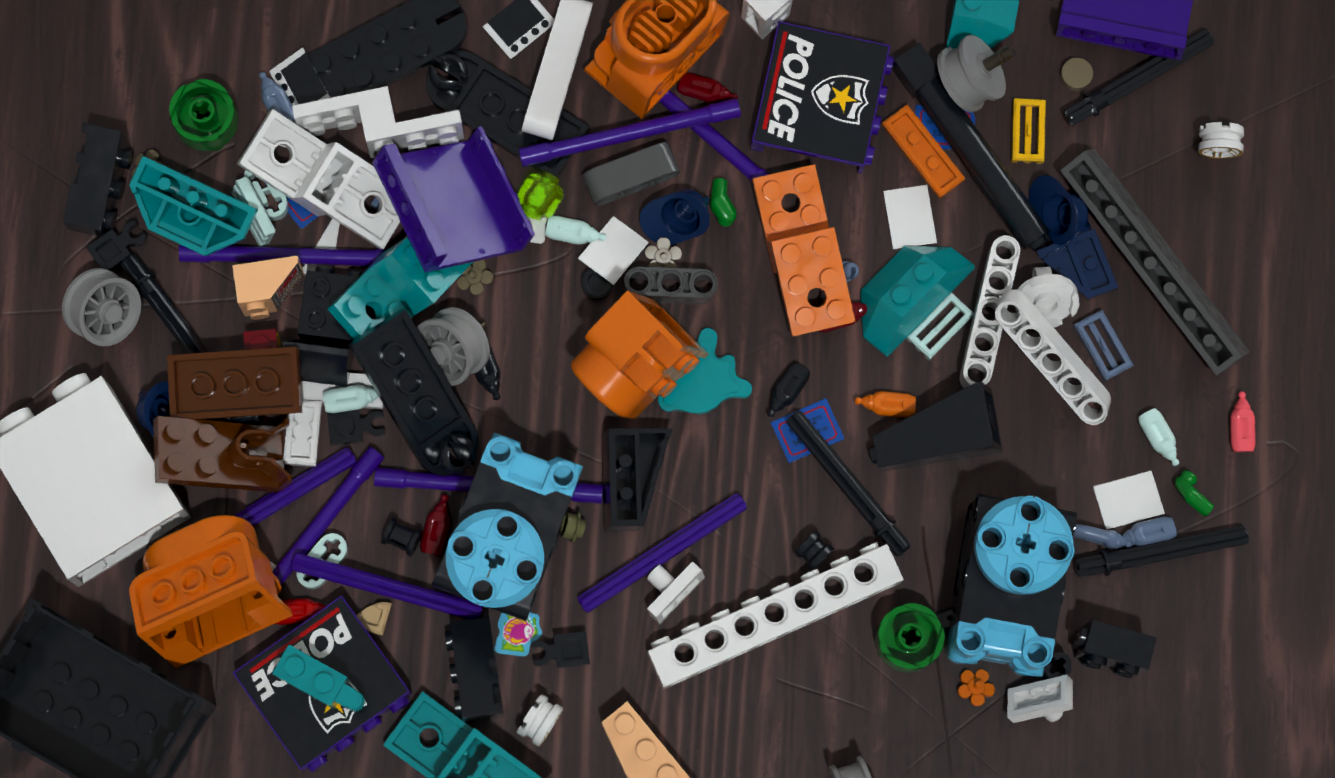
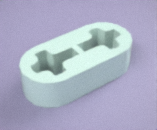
(261, 193)
(319, 552)

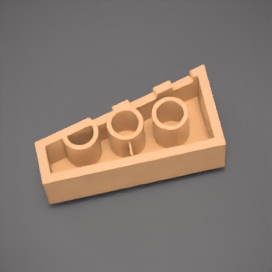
(638, 747)

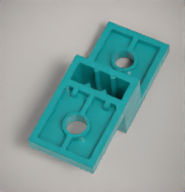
(389, 285)
(460, 748)

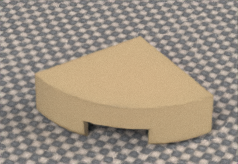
(375, 617)

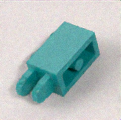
(317, 680)

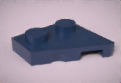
(1082, 263)

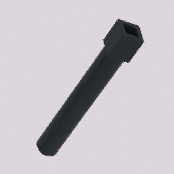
(922, 80)

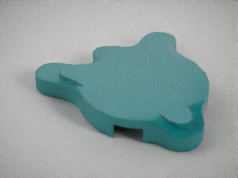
(708, 383)

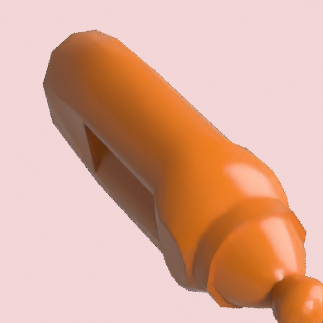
(889, 403)

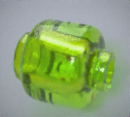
(540, 195)

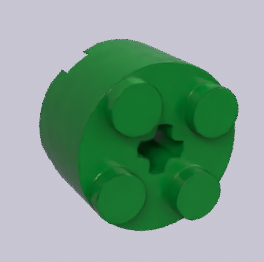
(198, 98)
(926, 630)

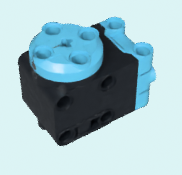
(507, 528)
(1010, 583)

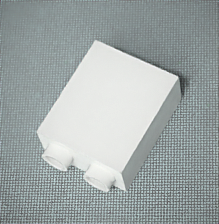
(87, 478)

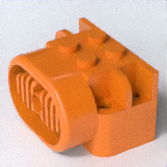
(649, 56)
(635, 355)
(205, 589)

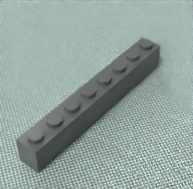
(1155, 261)

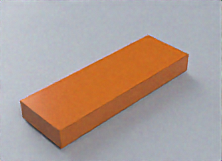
(923, 151)

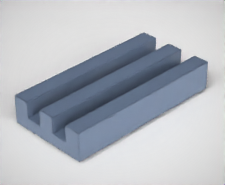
(1091, 350)

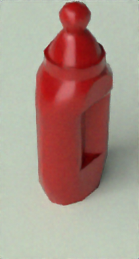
(301, 609)

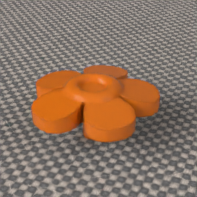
(975, 686)

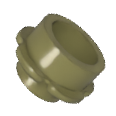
(572, 526)

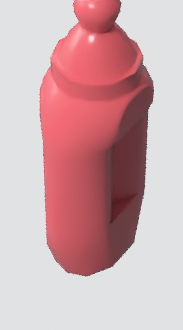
(1242, 426)

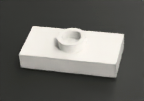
(303, 435)

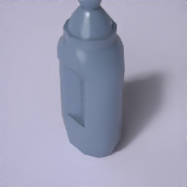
(275, 97)
(1151, 531)
(1109, 539)

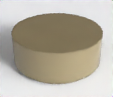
(1076, 74)

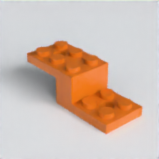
(803, 250)

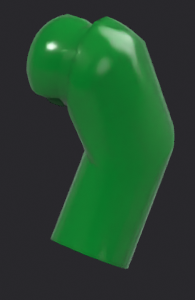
(721, 204)
(1192, 496)

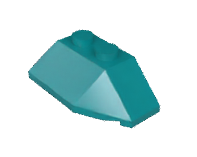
(985, 19)
(189, 209)
(909, 292)

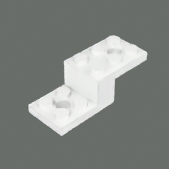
(378, 121)
(321, 178)

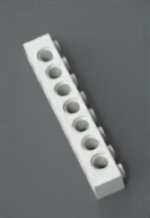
(884, 576)

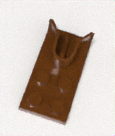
(235, 383)
(220, 454)

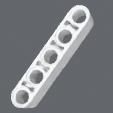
(557, 68)
(989, 297)
(1054, 371)

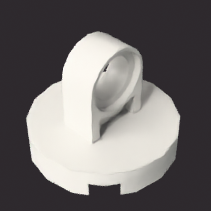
(1051, 294)

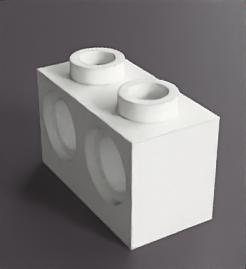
(764, 14)

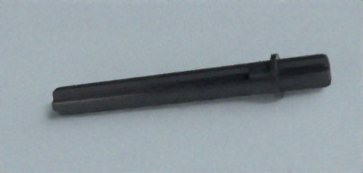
(1112, 92)
(152, 292)
(848, 484)
(1160, 551)

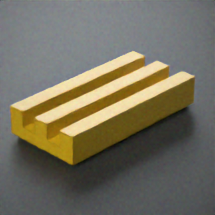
(1027, 157)

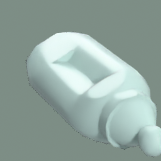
(571, 231)
(348, 398)
(1159, 434)

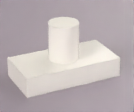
(672, 590)
(1040, 699)

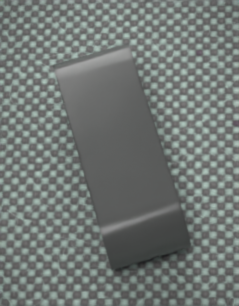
(631, 173)
(685, 277)

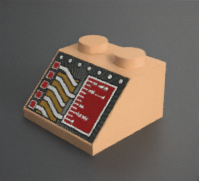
(266, 285)

